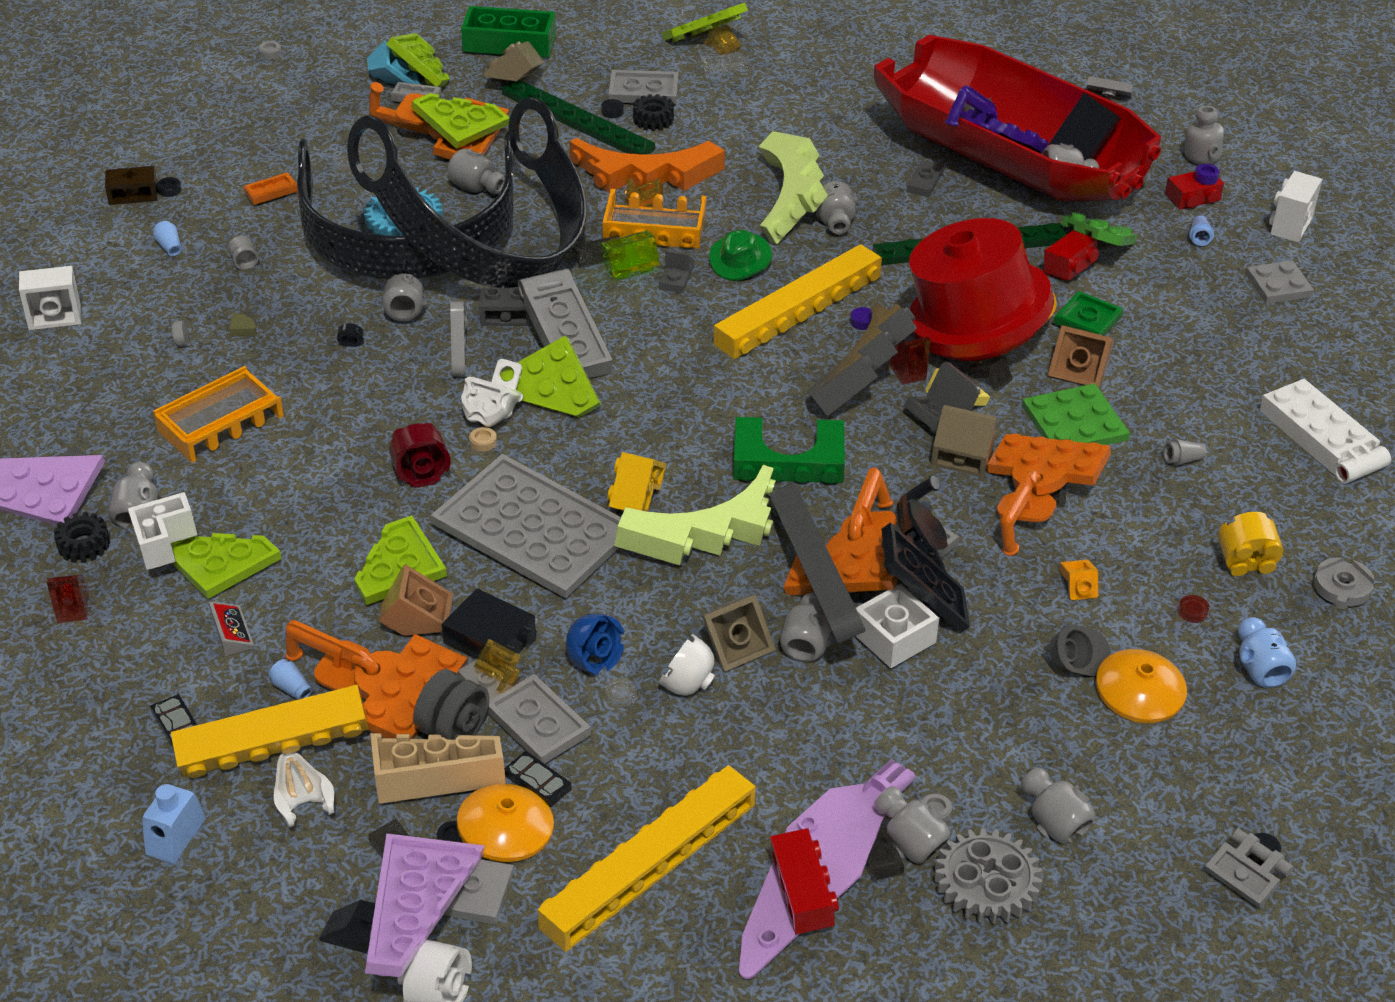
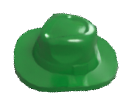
(740, 255)

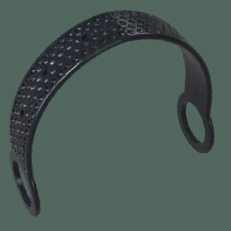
(450, 246)
(393, 255)

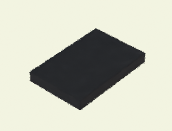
(1087, 127)

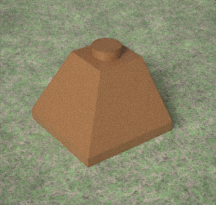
(1081, 356)
(415, 604)

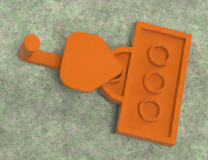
(407, 118)
(1038, 469)
(857, 545)
(384, 678)

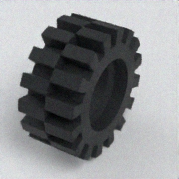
(653, 112)
(83, 548)

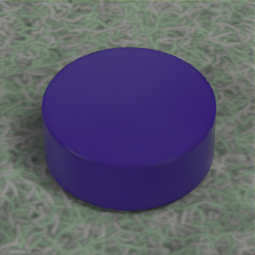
(1206, 174)
(861, 318)

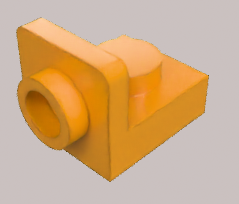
(1081, 579)

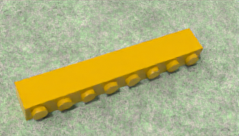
(796, 301)
(645, 858)

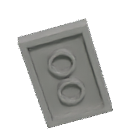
(631, 84)
(538, 719)

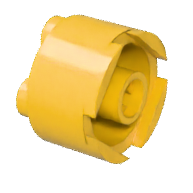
(1250, 544)

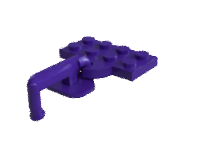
(985, 108)

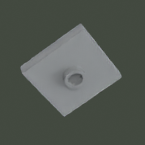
(482, 893)

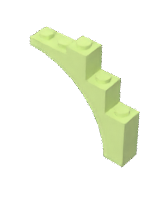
(801, 182)
(675, 534)

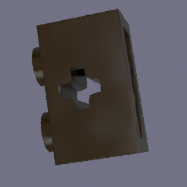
(131, 185)

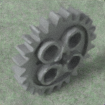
(988, 875)

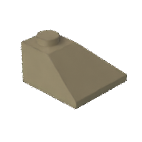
(738, 632)

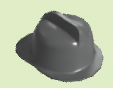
(1078, 649)

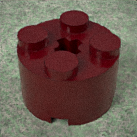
(419, 454)

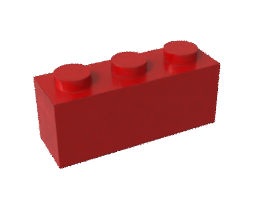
(803, 880)

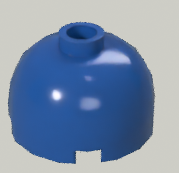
(595, 636)

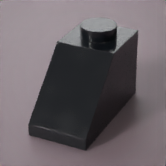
(350, 926)

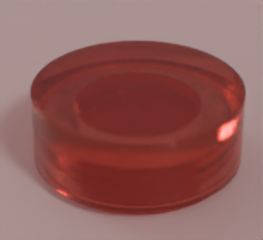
(1193, 608)

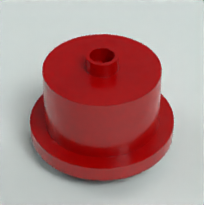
(977, 290)

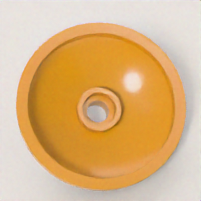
(1141, 685)
(507, 821)

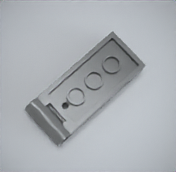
(559, 311)

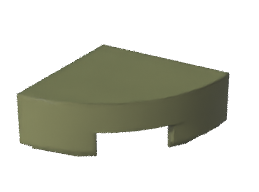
(242, 325)

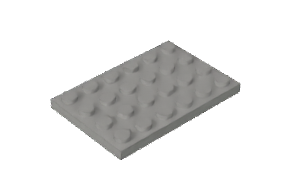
(531, 525)

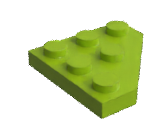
(705, 23)
(420, 58)
(459, 119)
(555, 380)
(400, 545)
(222, 560)

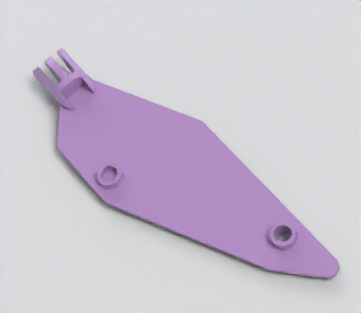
(846, 829)

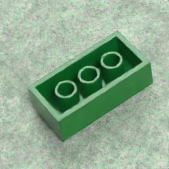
(497, 28)

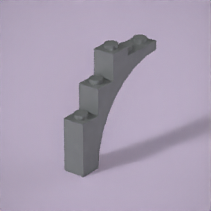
(870, 352)

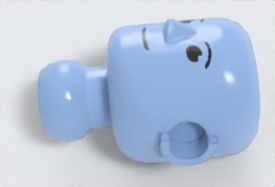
(1265, 654)

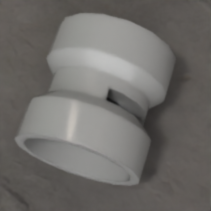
(243, 252)

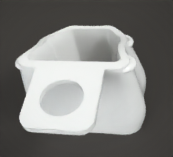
(493, 400)

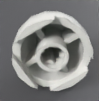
(690, 668)

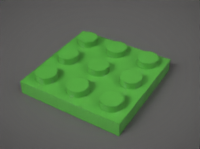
(1076, 415)

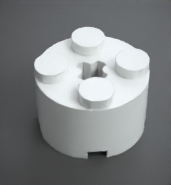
(436, 974)

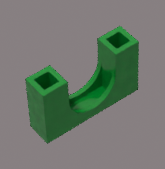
(820, 464)

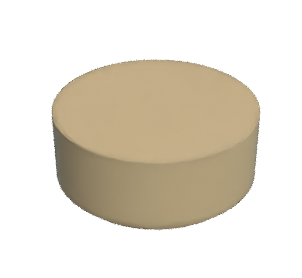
(483, 439)

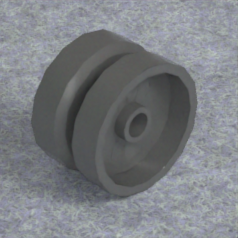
(450, 706)

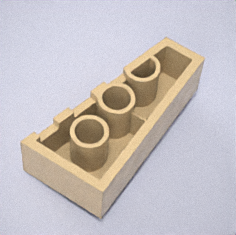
(434, 765)

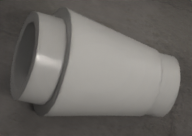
(1183, 452)

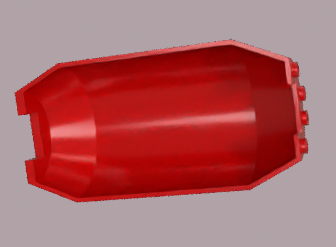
(1024, 98)

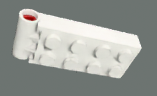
(1325, 431)

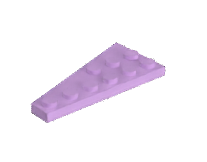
(47, 486)
(413, 893)

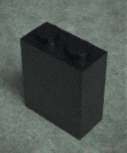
(487, 618)

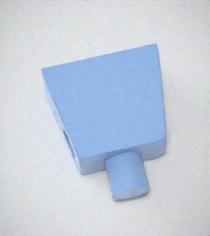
(171, 822)

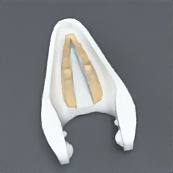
(300, 783)

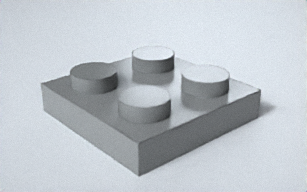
(1279, 282)

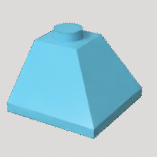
(390, 68)

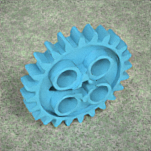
(381, 224)

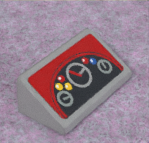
(231, 627)

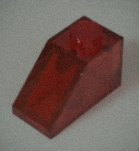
(911, 360)
(69, 598)

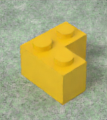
(635, 482)

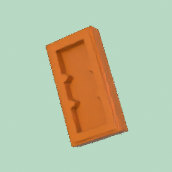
(270, 188)

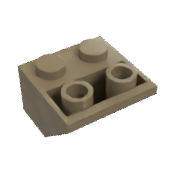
(517, 63)
(964, 441)

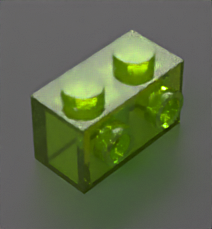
(630, 254)

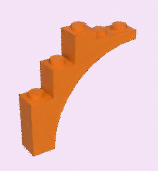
(679, 168)

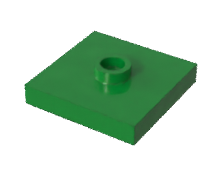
(1088, 314)

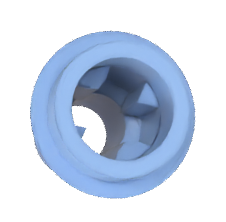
(1201, 231)
(167, 236)
(289, 679)

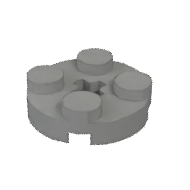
(1341, 594)

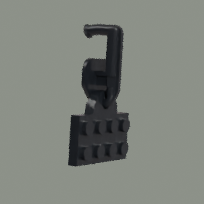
(918, 561)

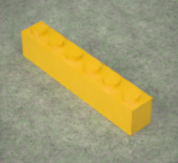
(269, 731)

